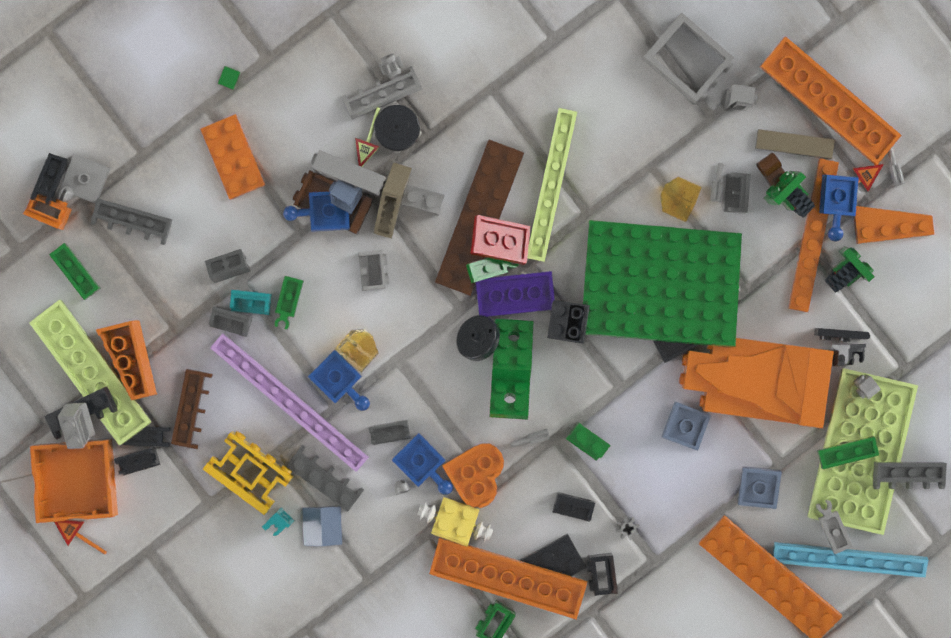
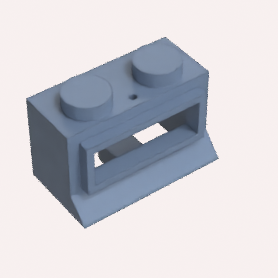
(345, 195)

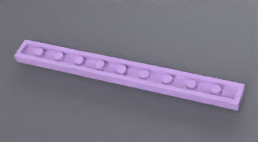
(289, 402)

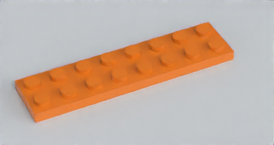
(830, 100)
(508, 578)
(770, 578)

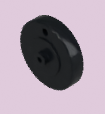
(397, 128)
(478, 338)

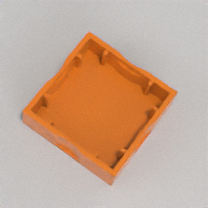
(74, 481)

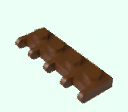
(189, 408)

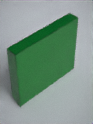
(229, 77)

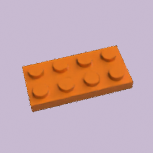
(233, 157)

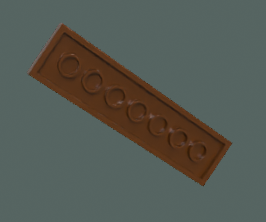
(485, 198)

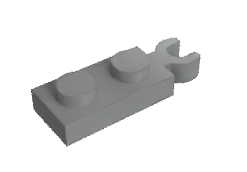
(834, 529)

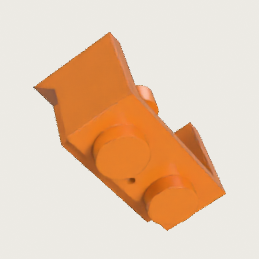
(49, 220)

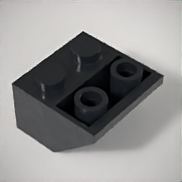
(568, 321)

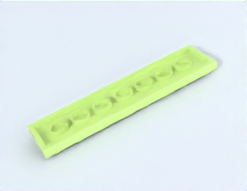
(88, 369)

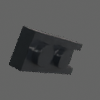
(49, 177)
(844, 335)
(149, 437)

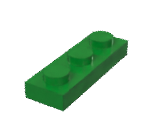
(74, 271)
(848, 452)

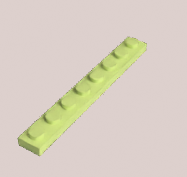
(551, 184)

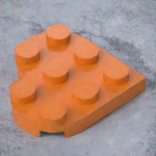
(475, 474)

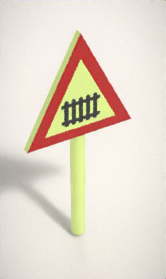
(365, 148)

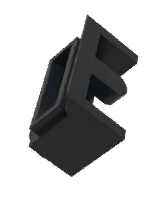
(610, 572)

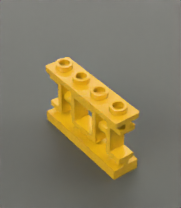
(238, 485)

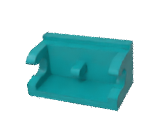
(250, 302)
(281, 520)

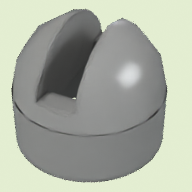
(68, 195)
(401, 487)

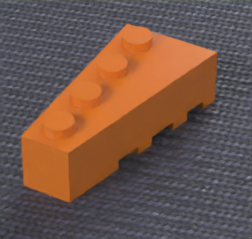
(130, 357)

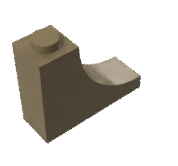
(391, 200)

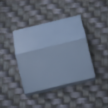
(322, 526)

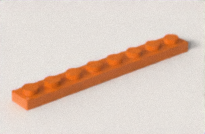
(811, 243)

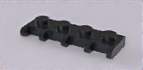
(95, 402)

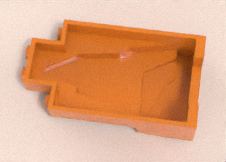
(761, 381)

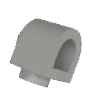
(866, 386)

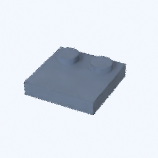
(686, 426)
(759, 487)

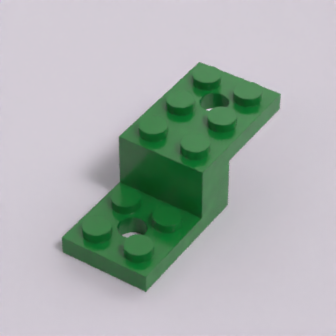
(512, 370)

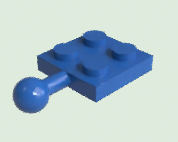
(839, 199)
(322, 213)
(336, 377)
(420, 461)

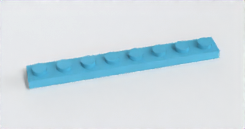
(851, 560)

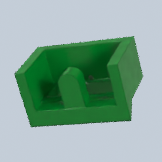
(587, 441)
(503, 626)

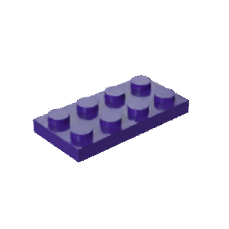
(515, 294)

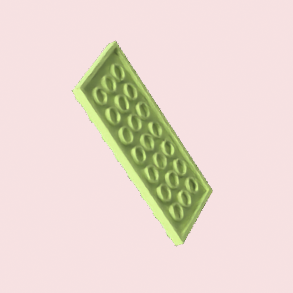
(853, 418)

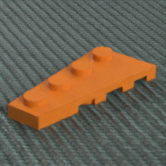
(884, 225)

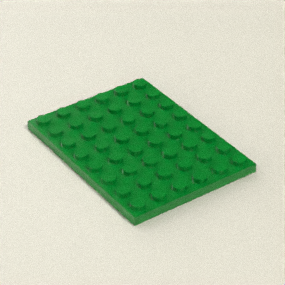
(662, 283)

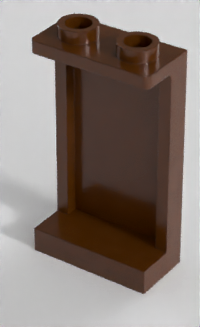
(316, 183)

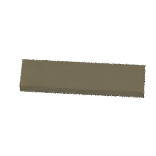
(794, 144)

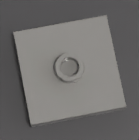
(85, 178)

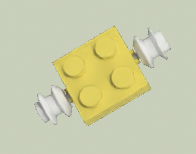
(455, 521)

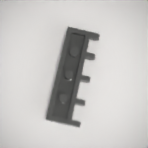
(132, 219)
(909, 473)
(323, 480)

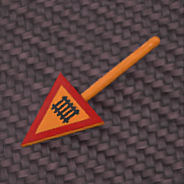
(867, 174)
(70, 529)

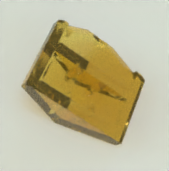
(679, 198)
(358, 348)

